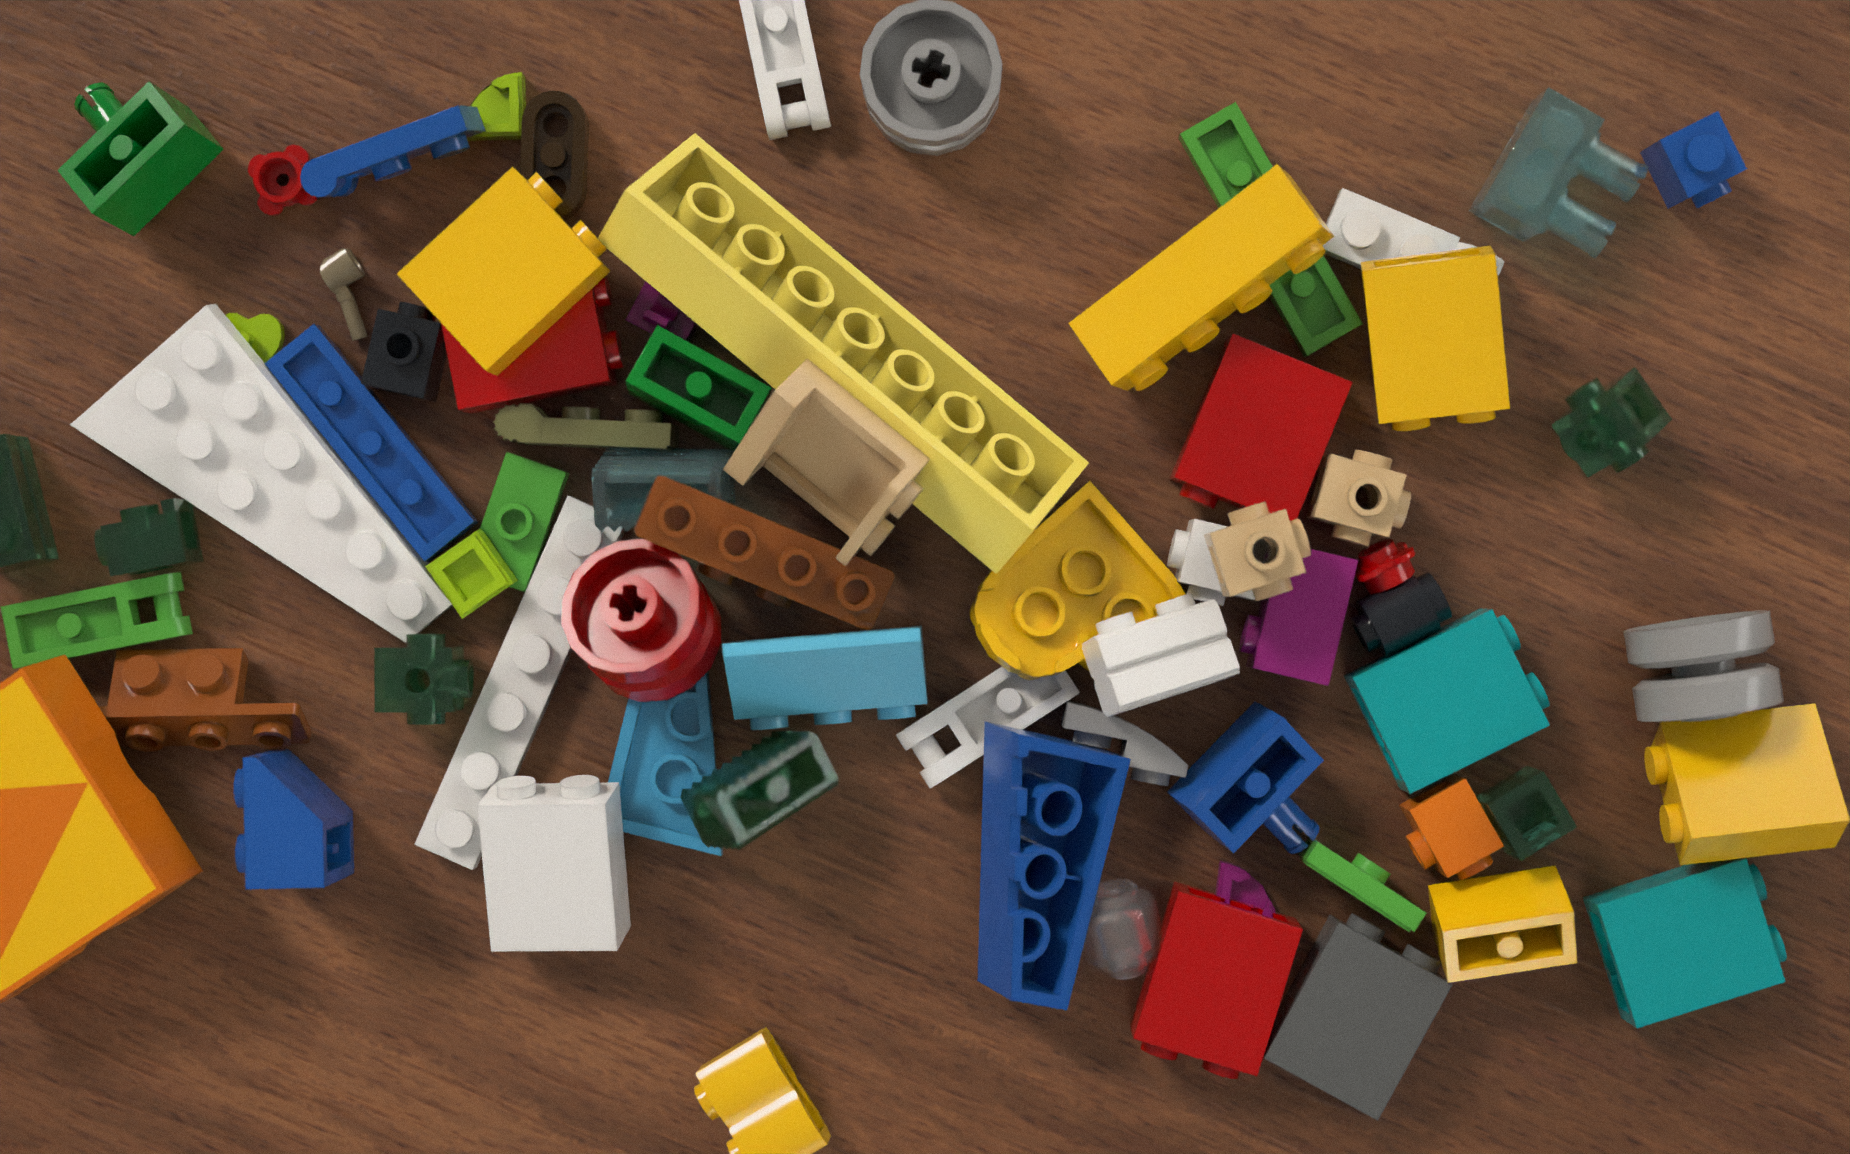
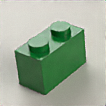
(697, 388)

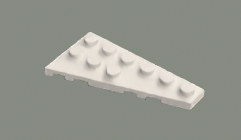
(239, 447)

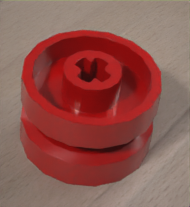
(641, 620)

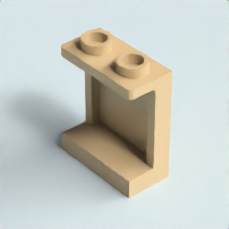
(833, 457)

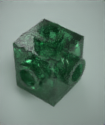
(1610, 423)
(400, 681)

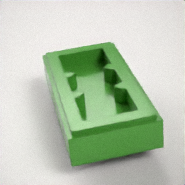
(523, 513)
(1364, 881)

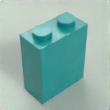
(1449, 699)
(1686, 939)

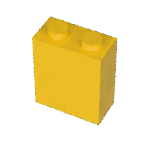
(506, 270)
(1436, 337)
(1746, 785)

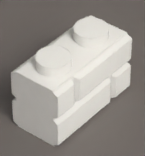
(1160, 655)

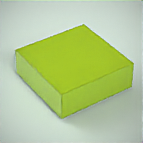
(471, 573)

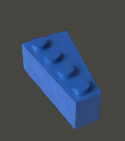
(1042, 858)

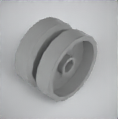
(922, 40)
(1703, 666)

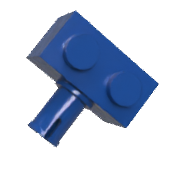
(1249, 781)

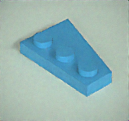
(658, 755)

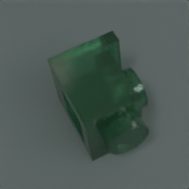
(150, 540)

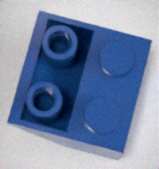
(292, 825)

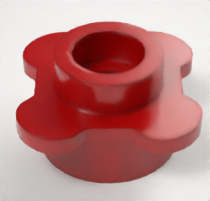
(266, 172)
(1384, 565)

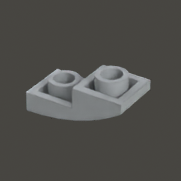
(1149, 757)

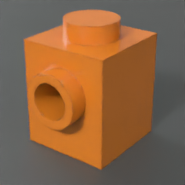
(1450, 829)

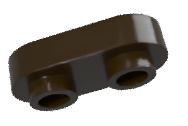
(560, 156)

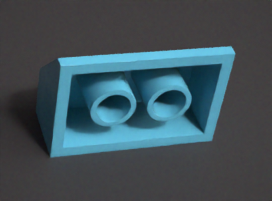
(826, 676)

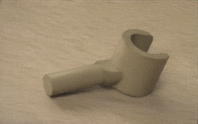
(338, 273)

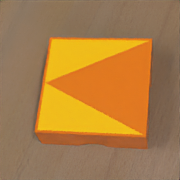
(76, 827)

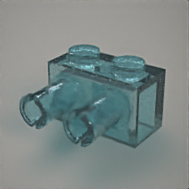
(1531, 176)

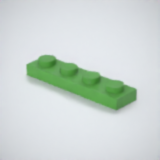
(1228, 162)

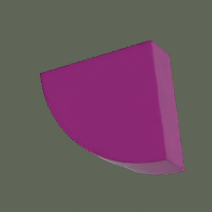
(1239, 885)

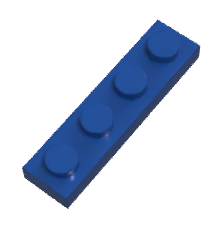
(371, 442)

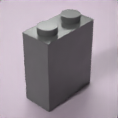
(1356, 1014)

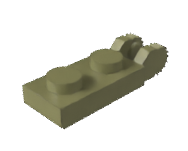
(584, 429)

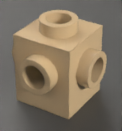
(1335, 497)
(1233, 555)

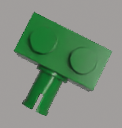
(137, 155)

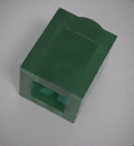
(1526, 812)

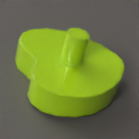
(262, 333)

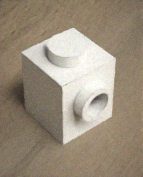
(1194, 565)

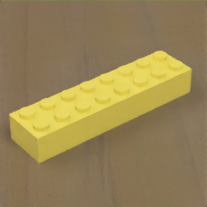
(789, 297)

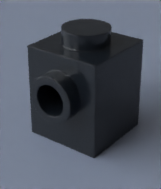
(406, 353)

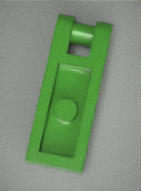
(94, 620)

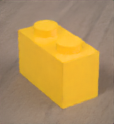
(1502, 924)

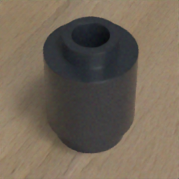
(1401, 615)

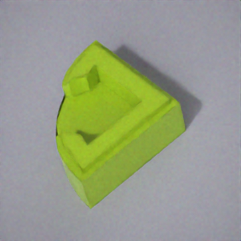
(502, 108)

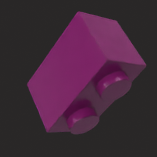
(1302, 627)

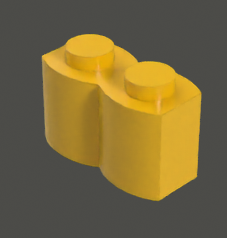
(760, 1100)

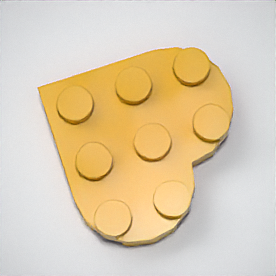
(1062, 582)

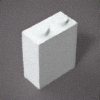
(554, 865)

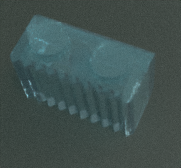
(627, 474)

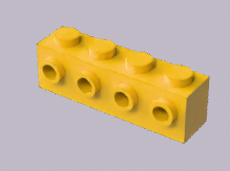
(1202, 280)

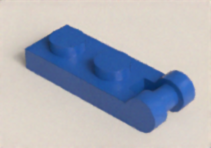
(389, 152)

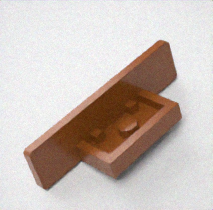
(762, 552)
(194, 702)

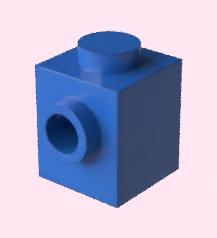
(1694, 162)

